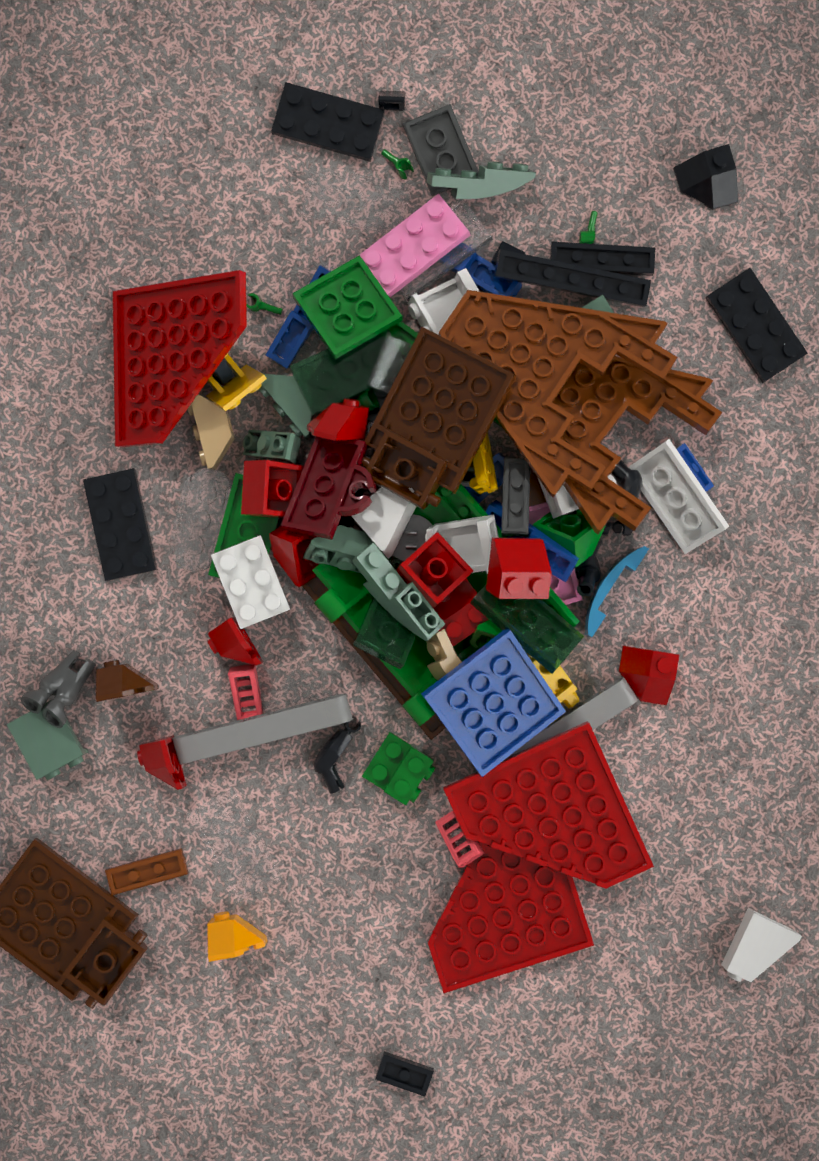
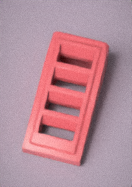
(241, 671)
(461, 860)

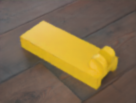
(484, 469)

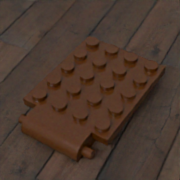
(434, 419)
(67, 926)

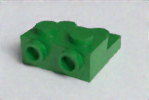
(399, 769)

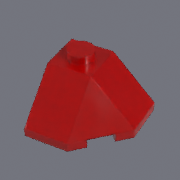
(341, 421)
(289, 550)
(233, 643)
(649, 673)
(162, 761)

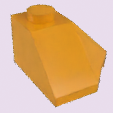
(231, 936)

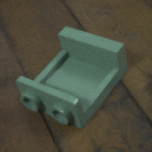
(46, 746)

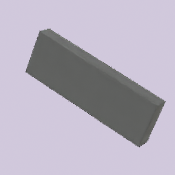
(515, 497)

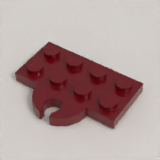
(329, 488)

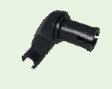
(631, 482)
(589, 571)
(329, 755)

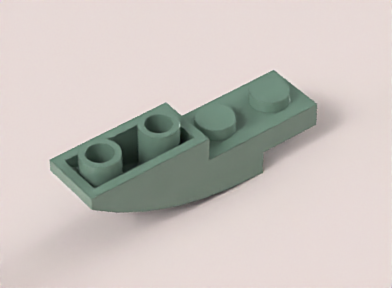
(491, 180)
(396, 596)

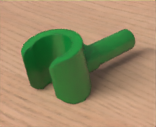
(400, 164)
(589, 236)
(262, 305)

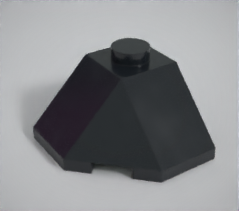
(709, 177)

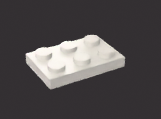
(250, 582)

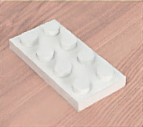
(678, 497)

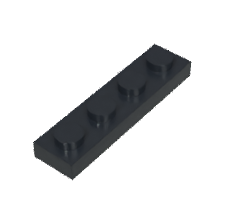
(611, 258)

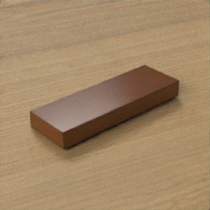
(146, 871)

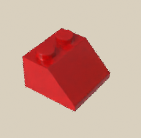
(268, 487)
(435, 569)
(518, 569)
(459, 614)

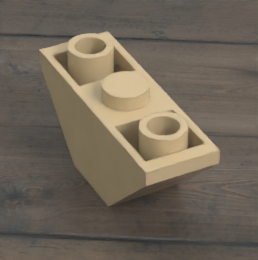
(213, 430)

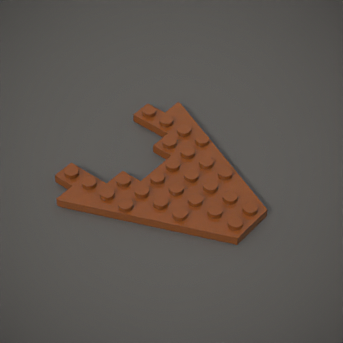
(543, 349)
(598, 405)

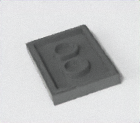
(439, 144)

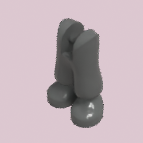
(61, 683)

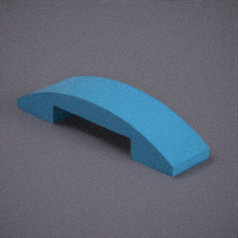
(594, 616)

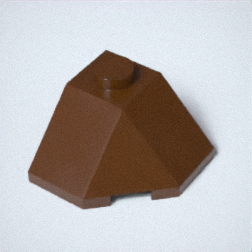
(121, 681)

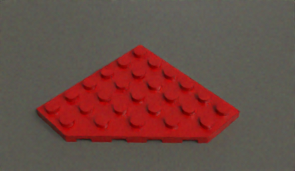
(168, 348)
(555, 810)
(505, 919)

